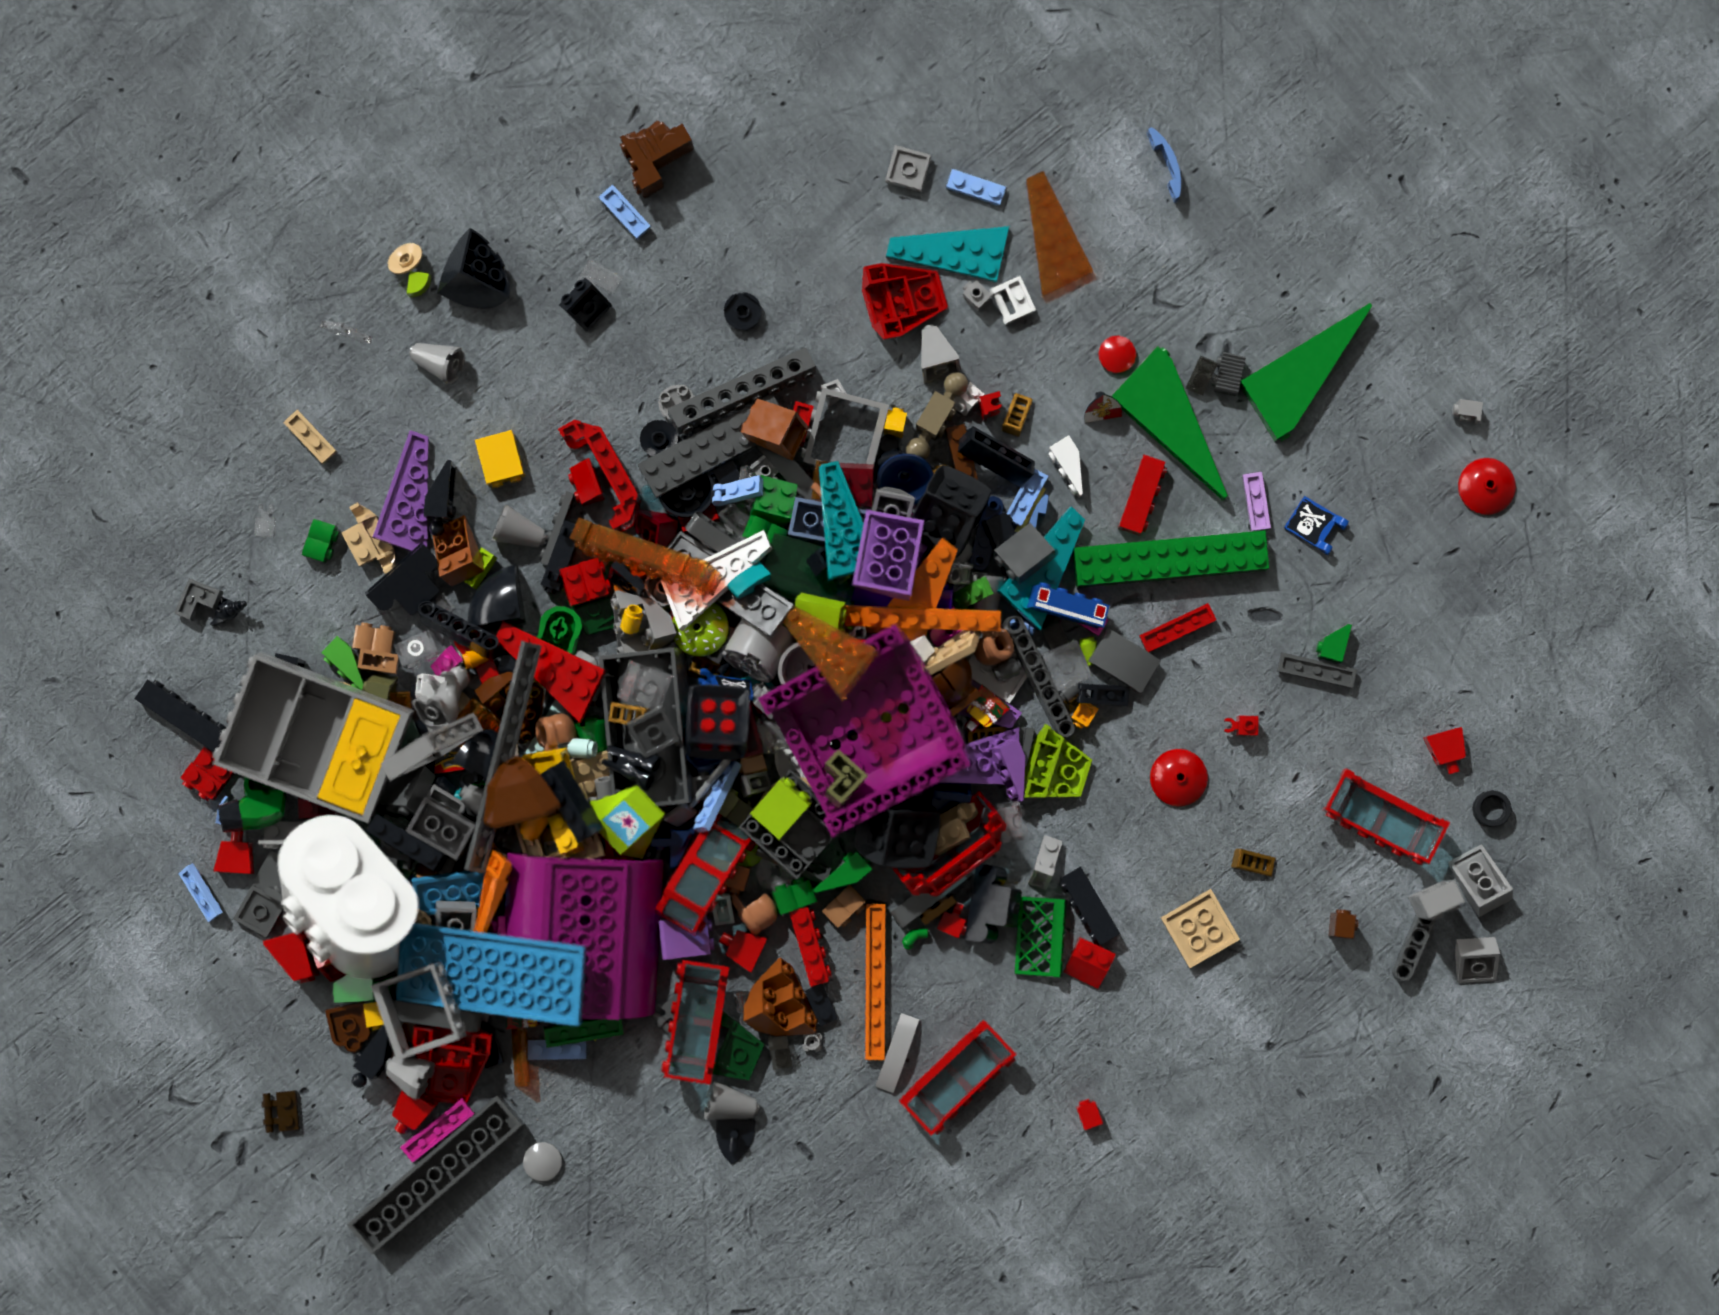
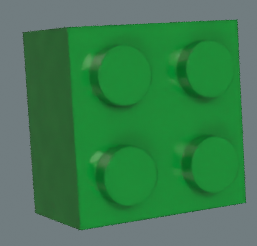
(776, 502)

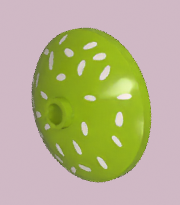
(710, 636)

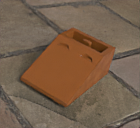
(457, 552)

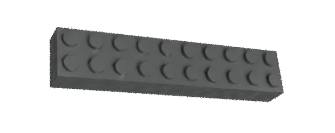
(435, 1174)

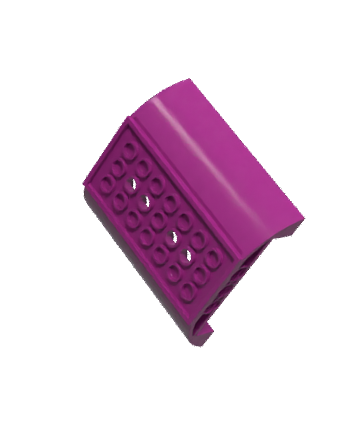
(895, 755)
(623, 927)

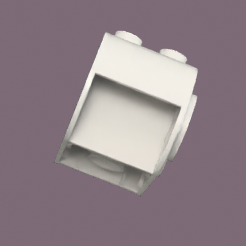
(345, 896)

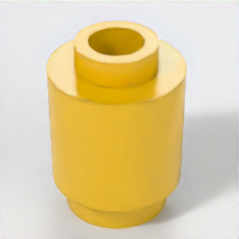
(631, 619)

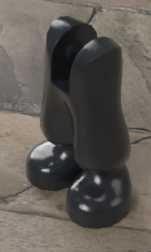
(629, 764)

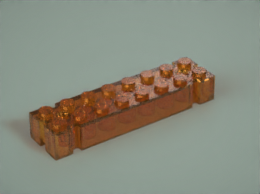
(646, 557)

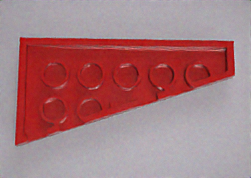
(560, 672)

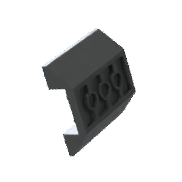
(800, 842)

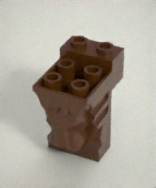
(652, 150)

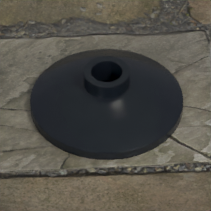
(656, 429)

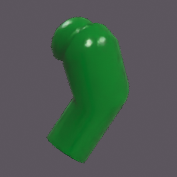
(911, 937)

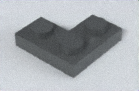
(194, 595)

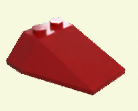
(901, 297)
(456, 1062)

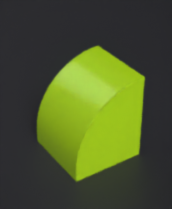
(418, 283)

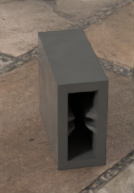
(1024, 554)
(407, 792)

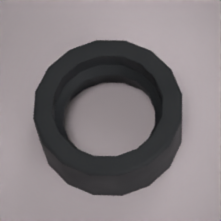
(1477, 808)

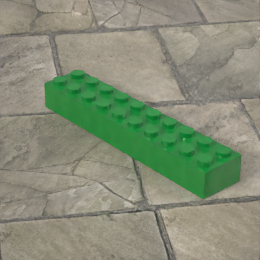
(1170, 559)

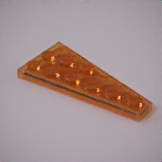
(1056, 245)
(834, 653)

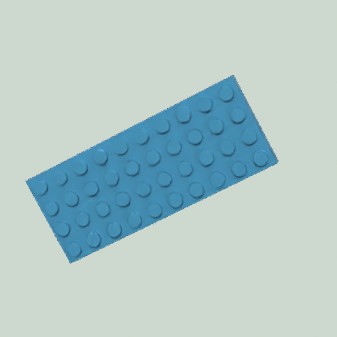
(495, 973)

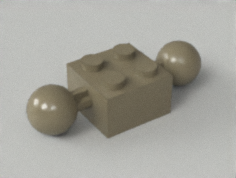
(936, 414)

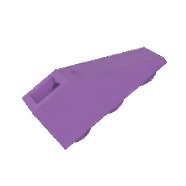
(1011, 764)

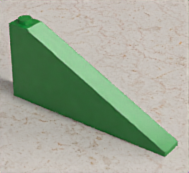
(1289, 383)
(1160, 406)

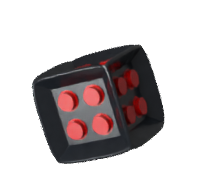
(717, 722)

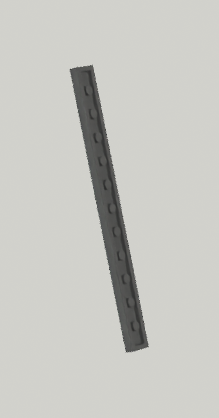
(505, 747)

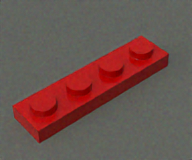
(1177, 628)

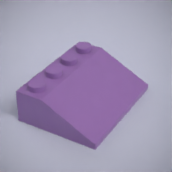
(888, 554)

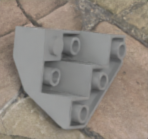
(655, 628)

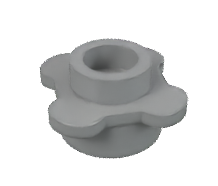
(816, 1045)

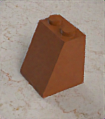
(775, 428)

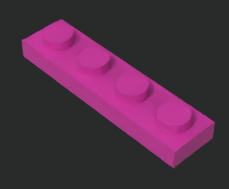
(437, 1130)

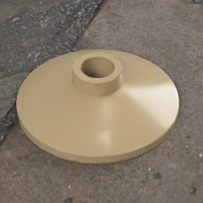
(405, 258)

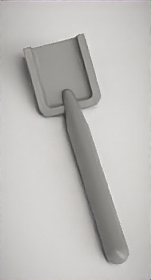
(684, 812)

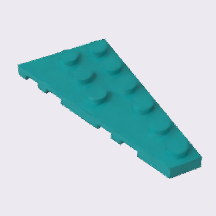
(963, 252)
(841, 521)
(1063, 539)

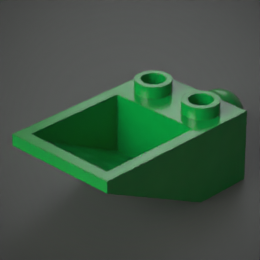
(849, 872)

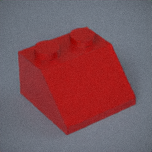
(586, 483)
(1089, 962)

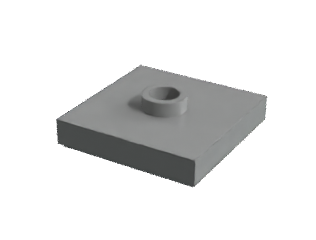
(908, 168)

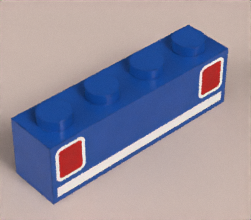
(1068, 606)

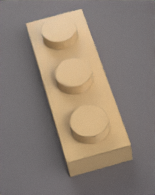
(310, 437)

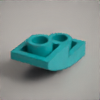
(746, 581)

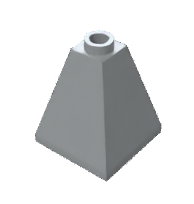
(937, 355)
(893, 502)

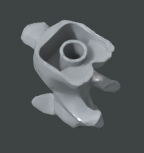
(443, 706)

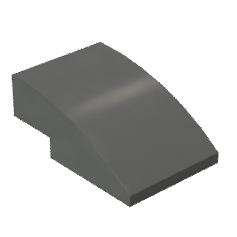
(1124, 661)

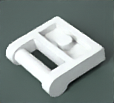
(1018, 297)

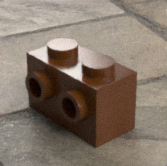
(1342, 924)

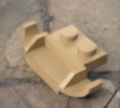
(363, 545)
(953, 827)

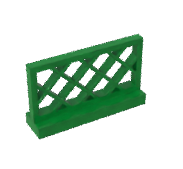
(1056, 942)

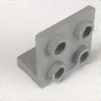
(277, 834)

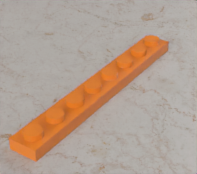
(923, 618)
(875, 982)

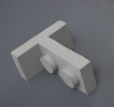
(1045, 862)

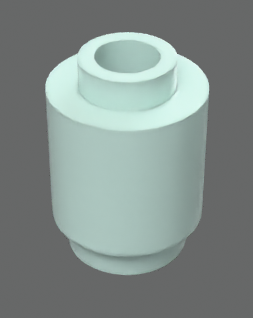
(582, 748)

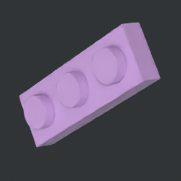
(1256, 501)

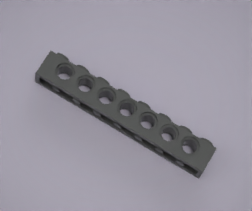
(800, 359)

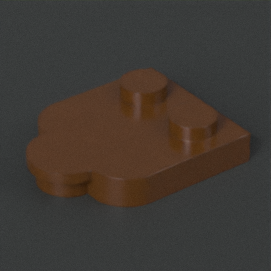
(348, 1026)

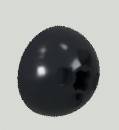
(701, 497)

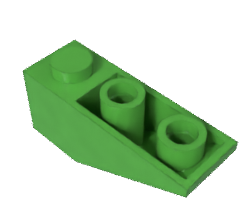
(345, 659)

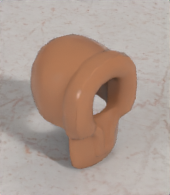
(994, 647)
(554, 730)
(757, 914)

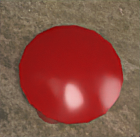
(1117, 354)

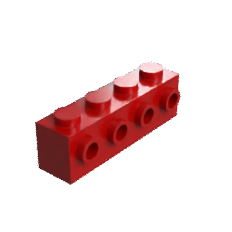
(809, 946)

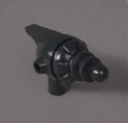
(227, 610)

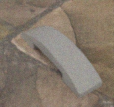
(897, 1053)

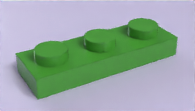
(972, 593)

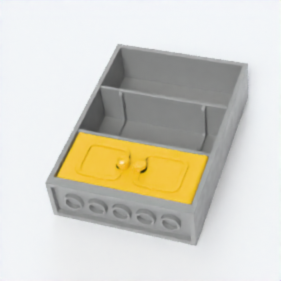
(312, 736)

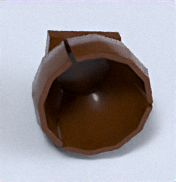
(956, 685)

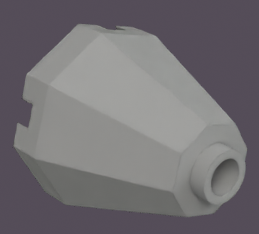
(410, 1074)

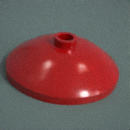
(1474, 488)
(1165, 782)

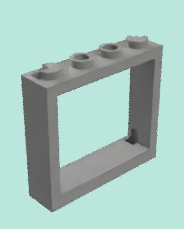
(816, 415)
(437, 742)
(392, 1021)

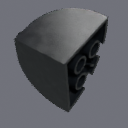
(474, 274)
(498, 600)
(478, 753)

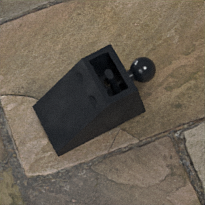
(440, 499)
(373, 1059)

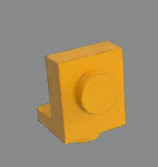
(1083, 715)

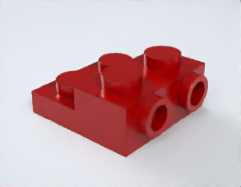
(585, 582)
(206, 776)

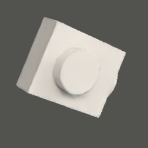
(968, 399)

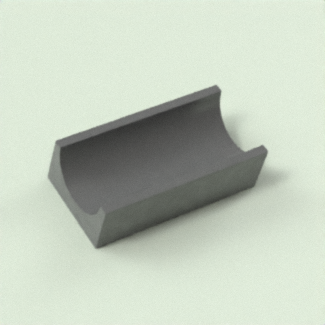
(674, 776)

